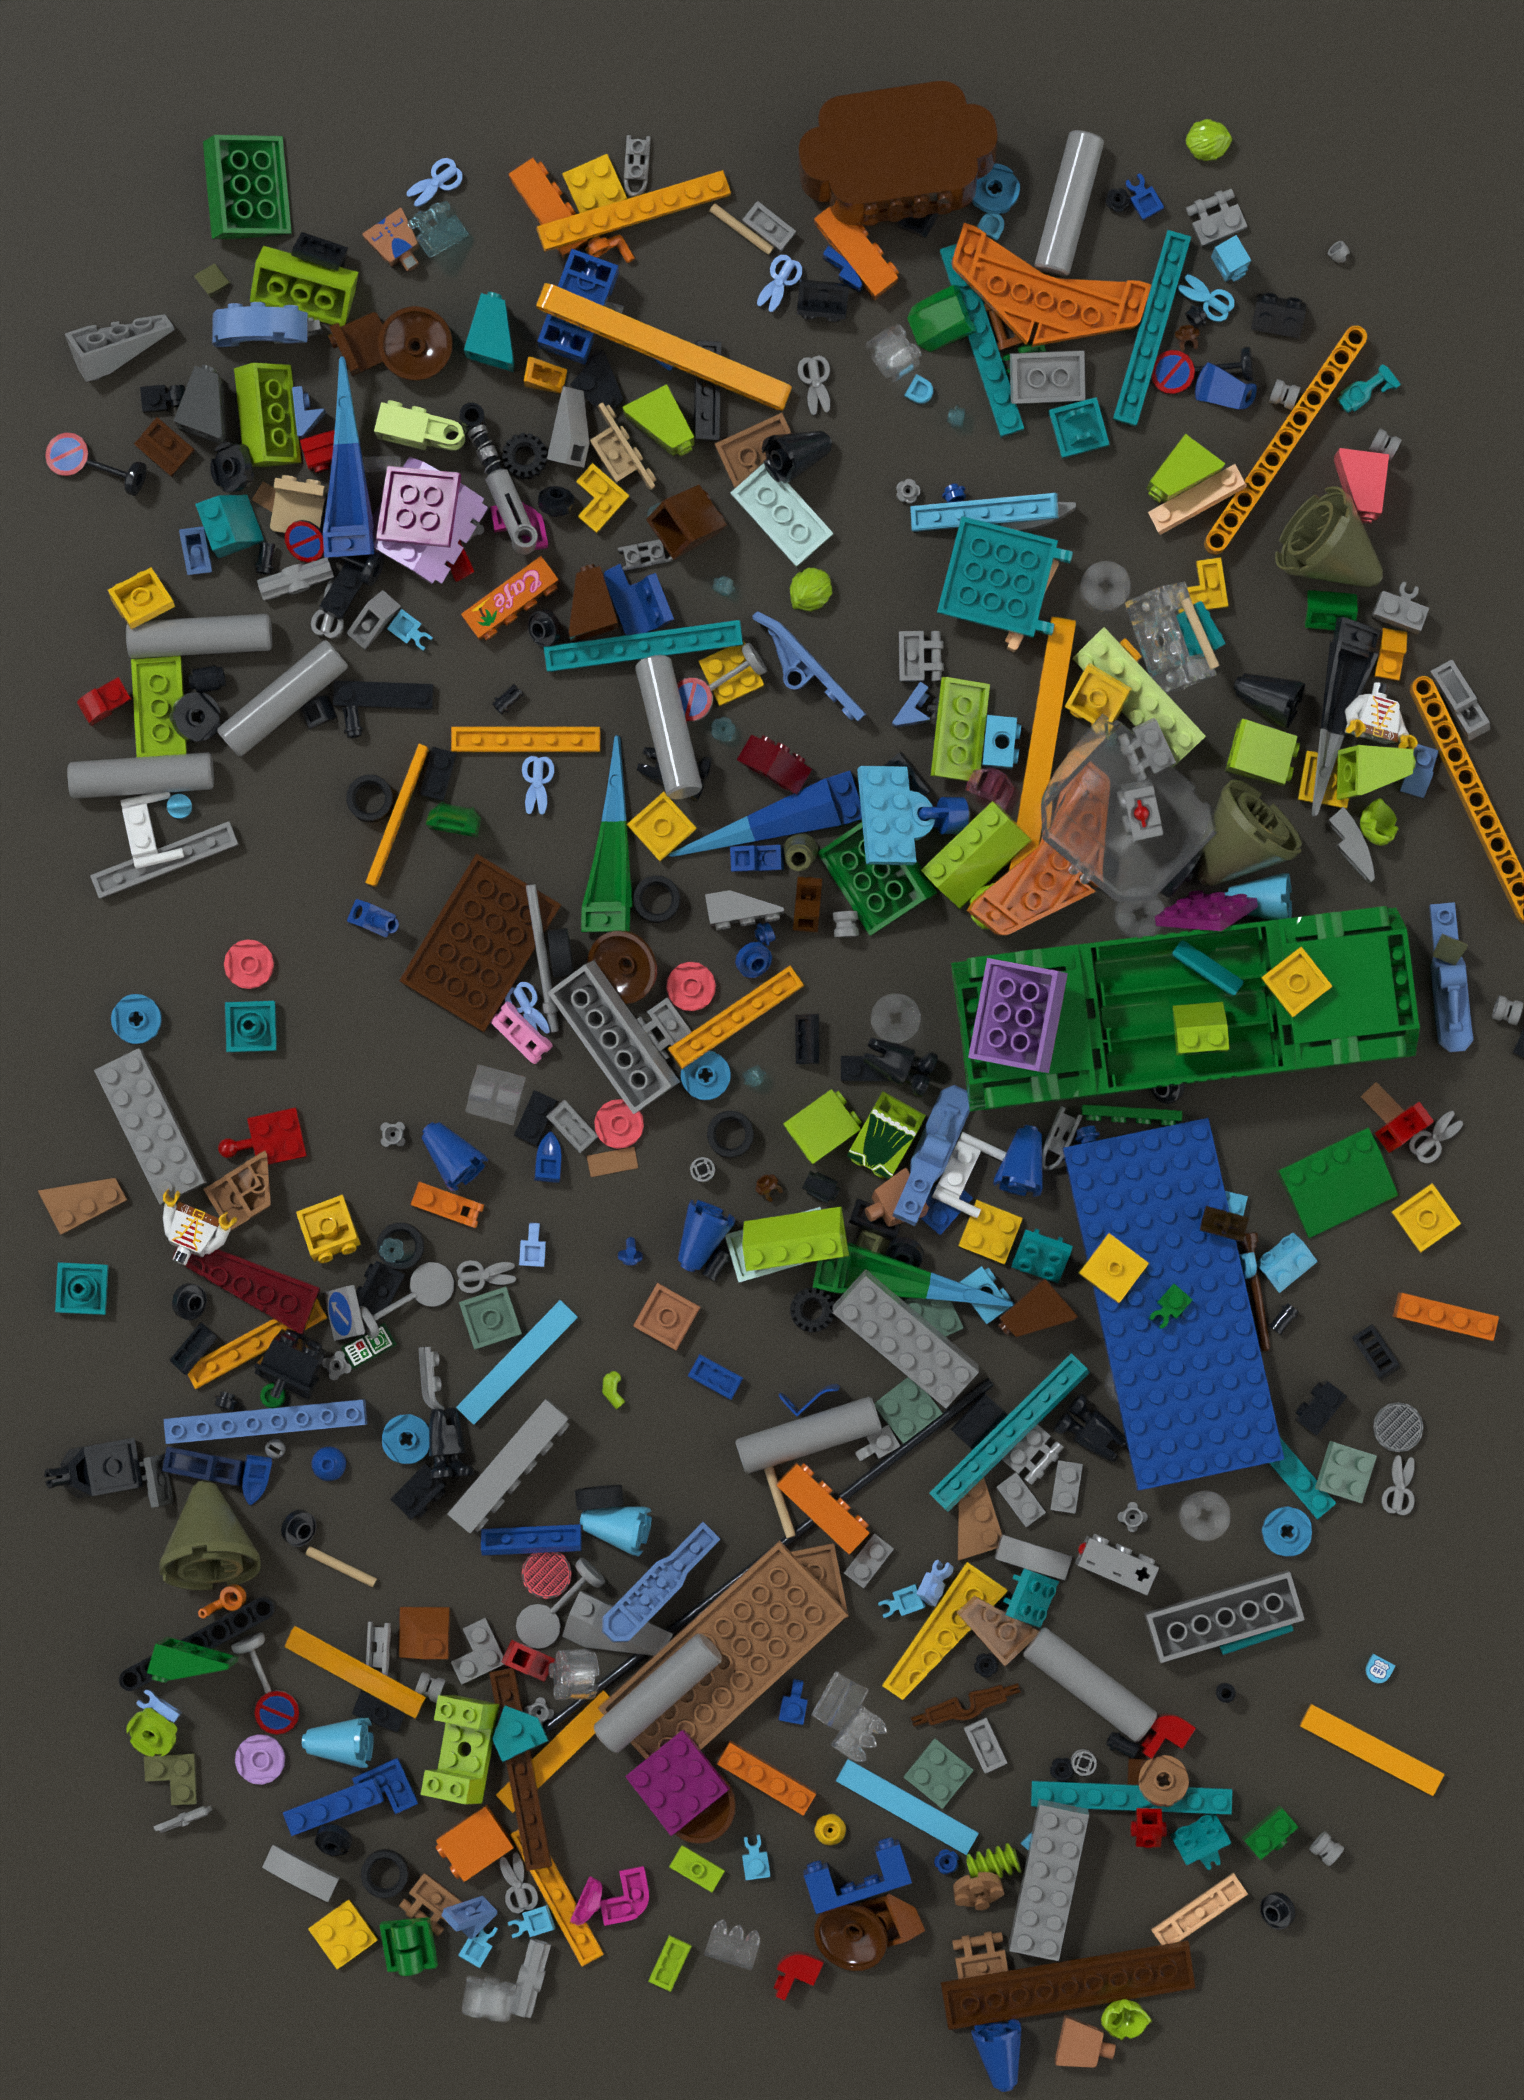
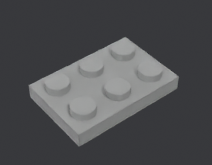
(1047, 376)

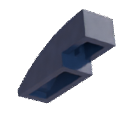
(203, 1466)

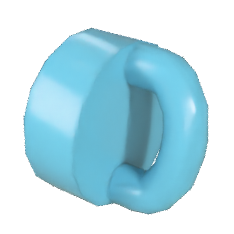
(179, 806)

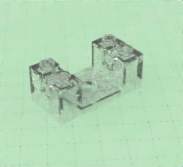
(1155, 616)

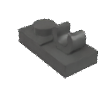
(158, 1481)

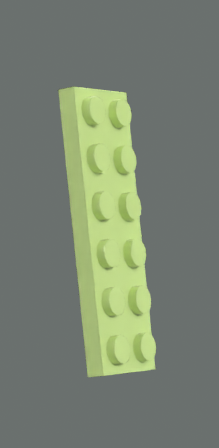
(1146, 697)

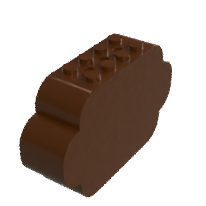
(897, 153)

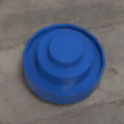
(753, 960)

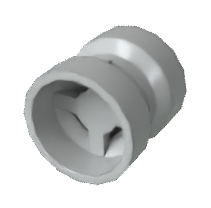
(1279, 392)
(1380, 441)
(845, 924)
(1502, 1007)
(702, 1169)
(435, 1687)
(1080, 1760)
(1326, 1848)

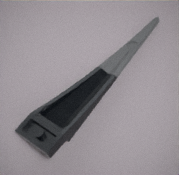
(1348, 668)

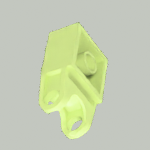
(416, 428)

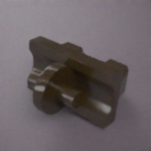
(1224, 1224)

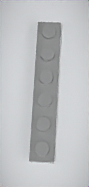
(194, 849)

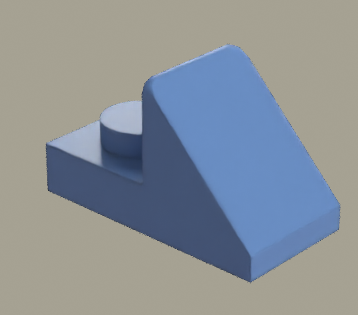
(305, 419)
(195, 550)
(909, 714)
(1422, 774)
(470, 1916)

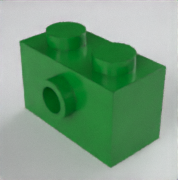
(1270, 1833)

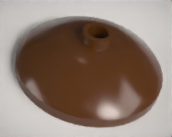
(415, 326)
(611, 956)
(712, 1821)
(846, 1945)

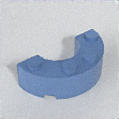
(258, 324)

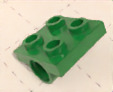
(408, 1945)

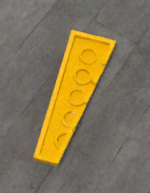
(941, 1630)

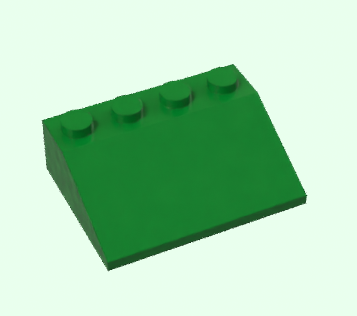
(246, 186)
(875, 891)
(1337, 1182)
(181, 1659)

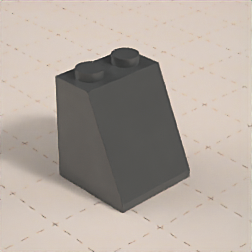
(203, 406)

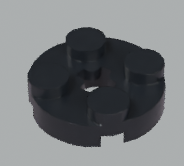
(238, 456)
(209, 717)

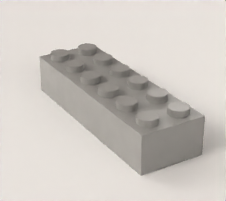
(613, 1037)
(150, 1125)
(905, 1338)
(509, 1464)
(1224, 1616)
(1048, 1880)

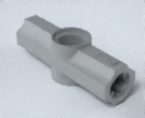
(295, 579)
(530, 1978)

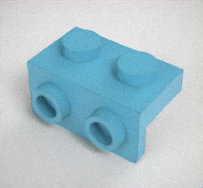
(1286, 1262)

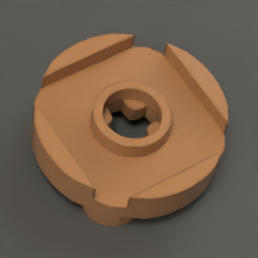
(1177, 1777)
(978, 1891)

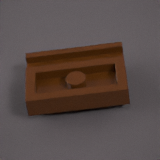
(164, 447)

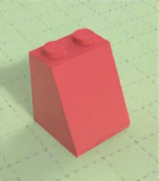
(1364, 479)

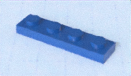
(531, 1539)
(333, 1806)

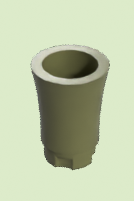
(800, 843)

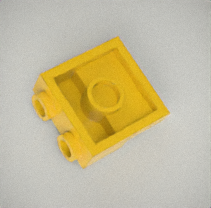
(141, 598)
(1097, 695)
(328, 1229)

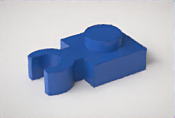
(1145, 200)

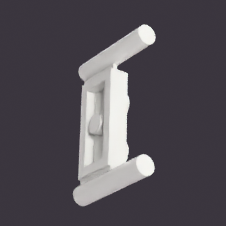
(141, 832)
(959, 1170)

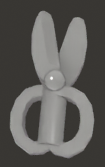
(816, 388)
(327, 621)
(1438, 1134)
(490, 1274)
(1400, 1480)
(183, 1819)
(515, 1879)

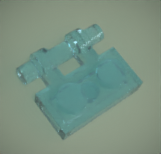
(443, 234)

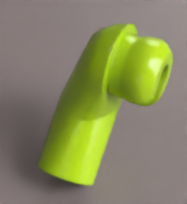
(609, 1389)

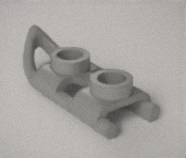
(636, 170)
(633, 555)
(1055, 1144)
(429, 1382)
(381, 1656)

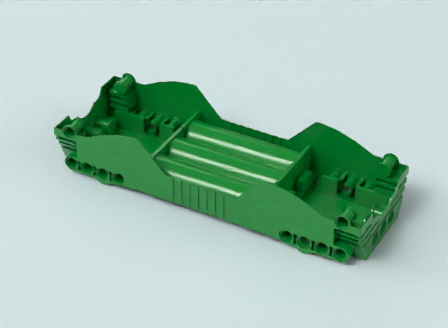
(1122, 993)

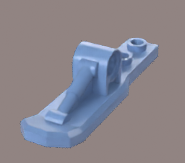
(796, 657)
(1449, 985)
(933, 1151)
(656, 1586)

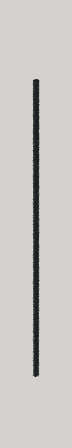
(799, 1531)

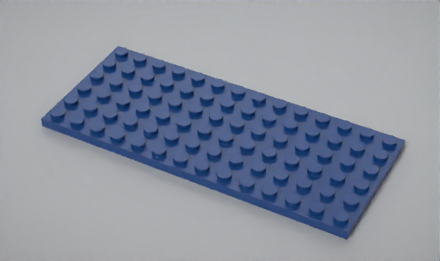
(1197, 1388)

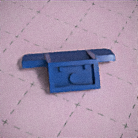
(639, 606)

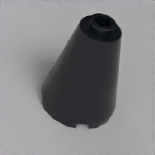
(794, 453)
(1271, 696)

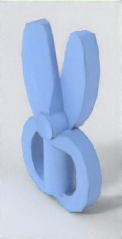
(430, 186)
(776, 287)
(537, 789)
(531, 1014)

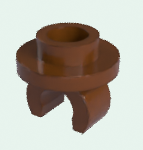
(1187, 333)
(766, 1184)

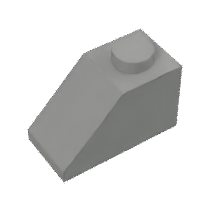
(373, 619)

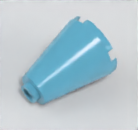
(1271, 896)
(619, 1526)
(341, 1742)

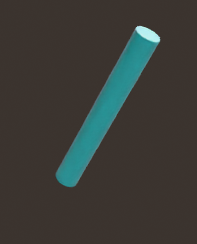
(1246, 1642)

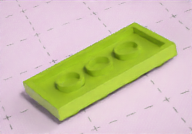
(156, 688)
(959, 728)

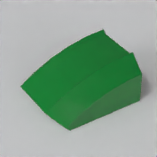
(940, 319)
(454, 819)

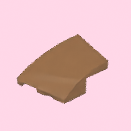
(242, 1191)

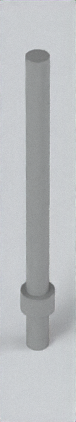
(549, 1006)

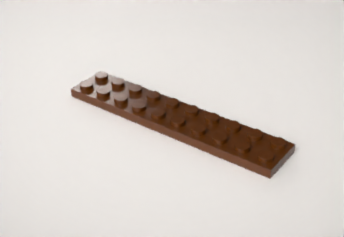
(1068, 1985)

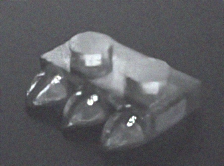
(858, 1733)
(732, 1947)

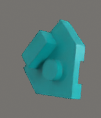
(517, 1733)

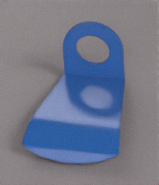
(1222, 388)
(833, 1387)

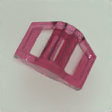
(991, 786)

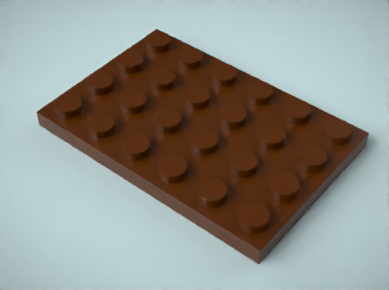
(478, 944)

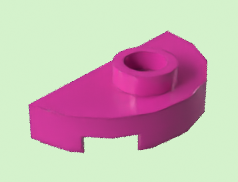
(588, 1903)

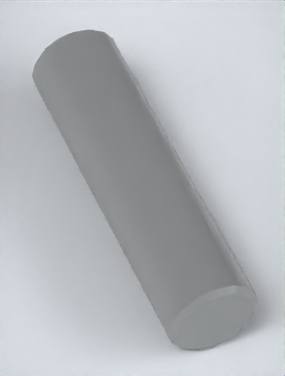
(1069, 203)
(200, 636)
(282, 698)
(668, 727)
(140, 775)
(808, 1435)
(1090, 1684)
(657, 1693)

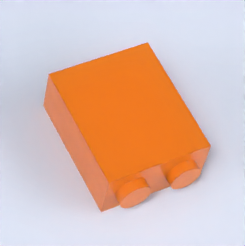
(474, 1843)

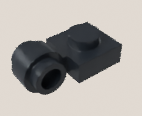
(155, 397)

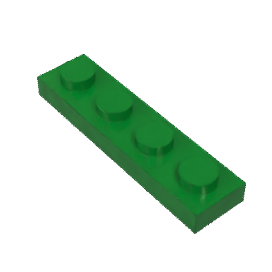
(1142, 1115)

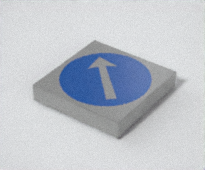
(344, 1312)

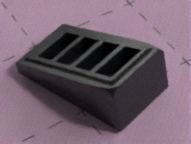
(1369, 1356)

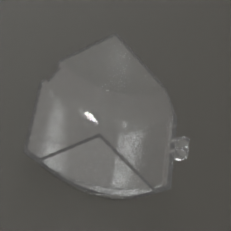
(1087, 827)

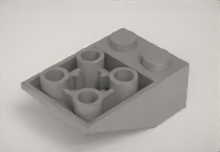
(732, 907)

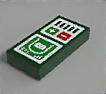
(365, 1348)

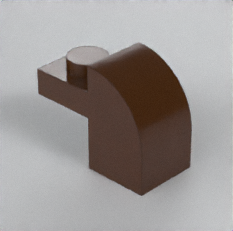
(807, 904)

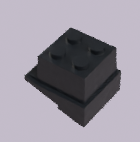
(291, 1364)

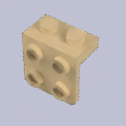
(297, 502)

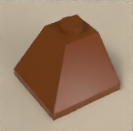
(424, 1632)
(897, 1917)

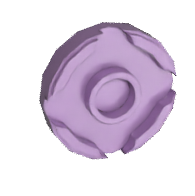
(260, 1759)

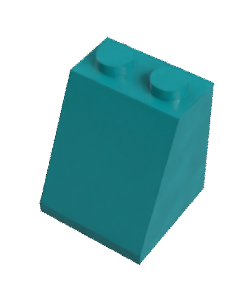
(490, 334)
(229, 523)

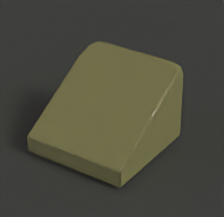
(211, 280)
(1449, 949)
(873, 1242)

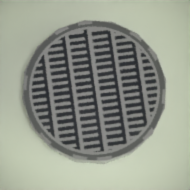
(1398, 1427)

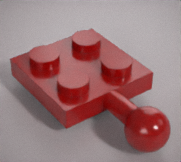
(273, 1132)

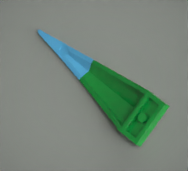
(609, 884)
(901, 1278)

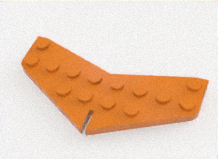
(1028, 297)
(1029, 892)

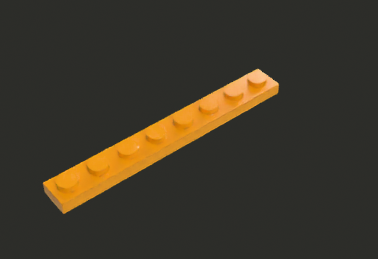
(633, 211)

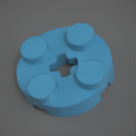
(1001, 201)
(125, 1010)
(716, 1084)
(392, 1436)
(1301, 1531)

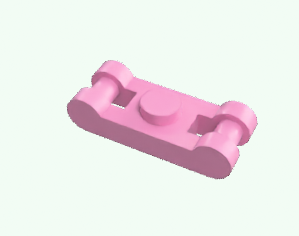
(521, 1033)

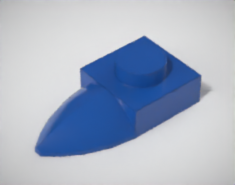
(548, 1160)
(255, 1477)

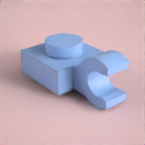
(532, 1250)
(932, 1585)
(161, 1706)

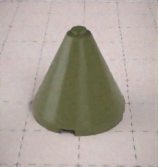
(1329, 542)
(1247, 836)
(208, 1544)

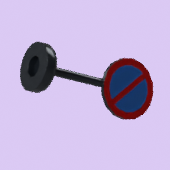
(1175, 370)
(69, 454)
(306, 544)

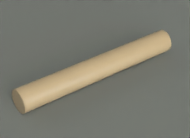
(741, 229)
(1199, 633)
(780, 1502)
(341, 1566)

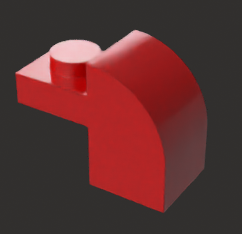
(101, 701)
(1404, 1127)
(527, 1660)
(1169, 1727)
(796, 1965)

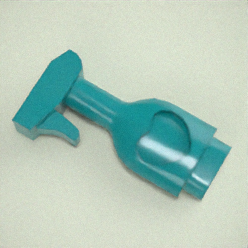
(1360, 392)

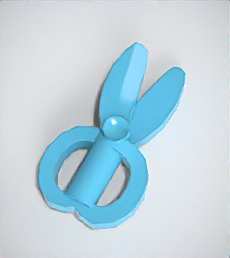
(1201, 294)

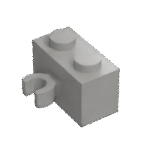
(1400, 610)

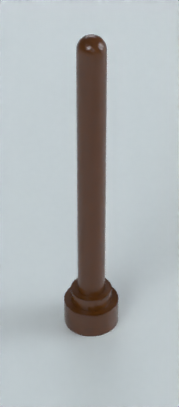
(1249, 1245)

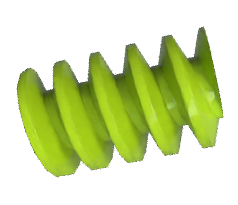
(994, 1862)

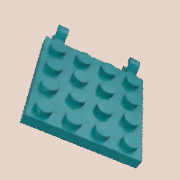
(999, 577)

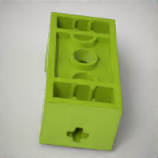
(461, 1776)

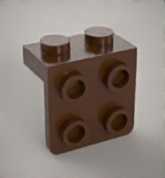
(358, 342)

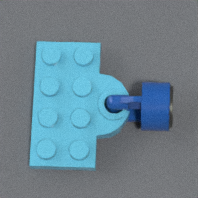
(898, 817)

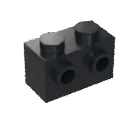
(1320, 1407)

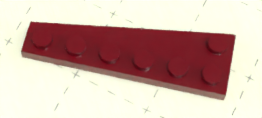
(265, 1289)

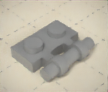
(1218, 225)
(912, 656)
(1153, 745)
(669, 1023)
(1025, 1450)

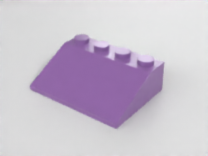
(1018, 1015)

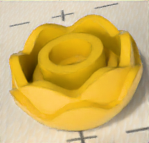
(830, 1821)

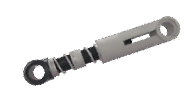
(499, 481)

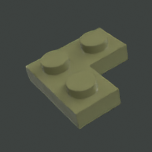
(179, 1770)

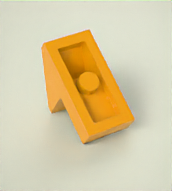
(1391, 654)

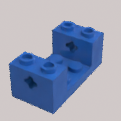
(590, 279)
(822, 1886)

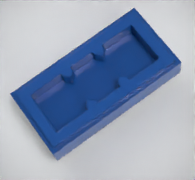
(715, 1377)

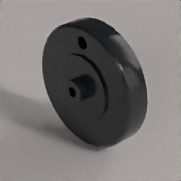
(1184, 875)

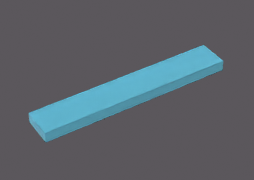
(987, 510)
(516, 1362)
(907, 1806)

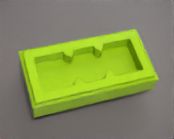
(697, 1868)
(670, 1963)

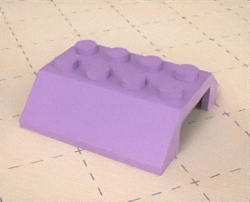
(430, 560)

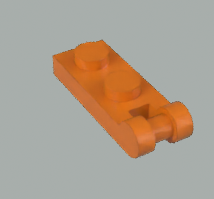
(446, 1204)

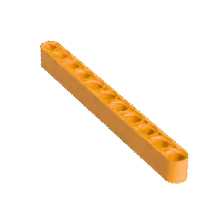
(663, 346)
(1288, 428)
(1044, 731)
(1465, 791)

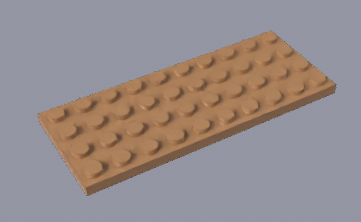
(761, 1632)

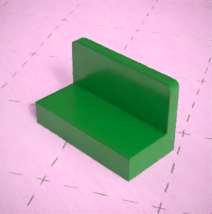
(1326, 607)

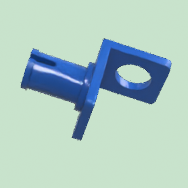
(373, 918)

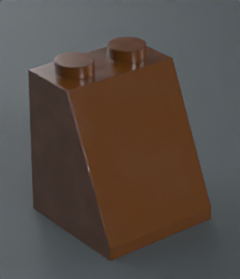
(686, 521)
(591, 605)
(1035, 1311)

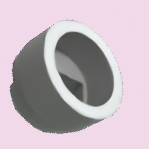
(1339, 251)
(277, 1444)

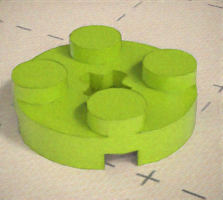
(150, 1721)

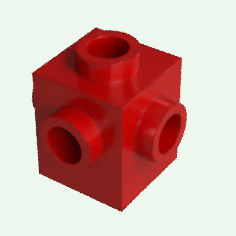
(1148, 1827)

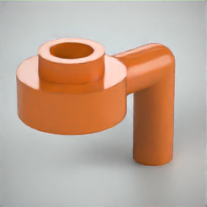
(599, 246)
(226, 1601)

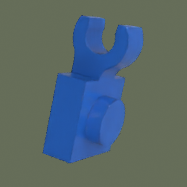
(793, 1706)

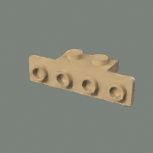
(617, 453)

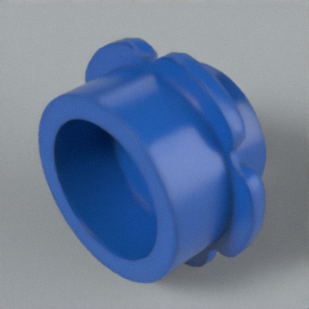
(954, 493)
(764, 933)
(1086, 1134)
(951, 1866)

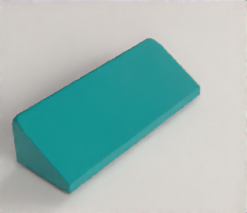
(1207, 968)

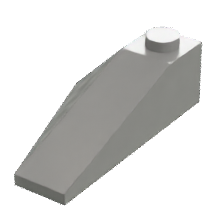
(106, 349)
(585, 1629)

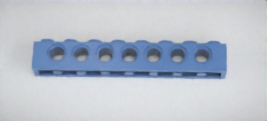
(265, 1421)

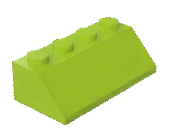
(315, 289)
(267, 413)
(976, 854)
(794, 1239)

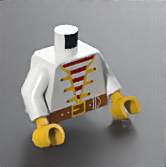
(1378, 719)
(193, 1229)

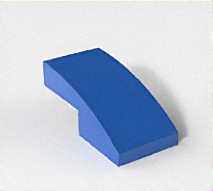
(848, 274)
(757, 858)

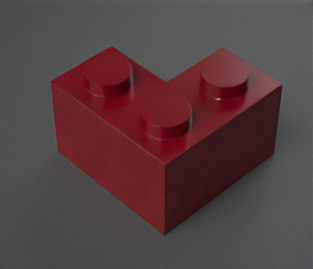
(775, 763)

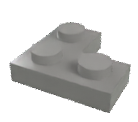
(485, 1653)

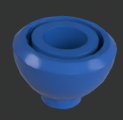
(328, 1463)

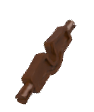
(978, 1701)

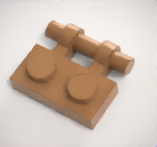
(433, 1896)
(981, 1963)

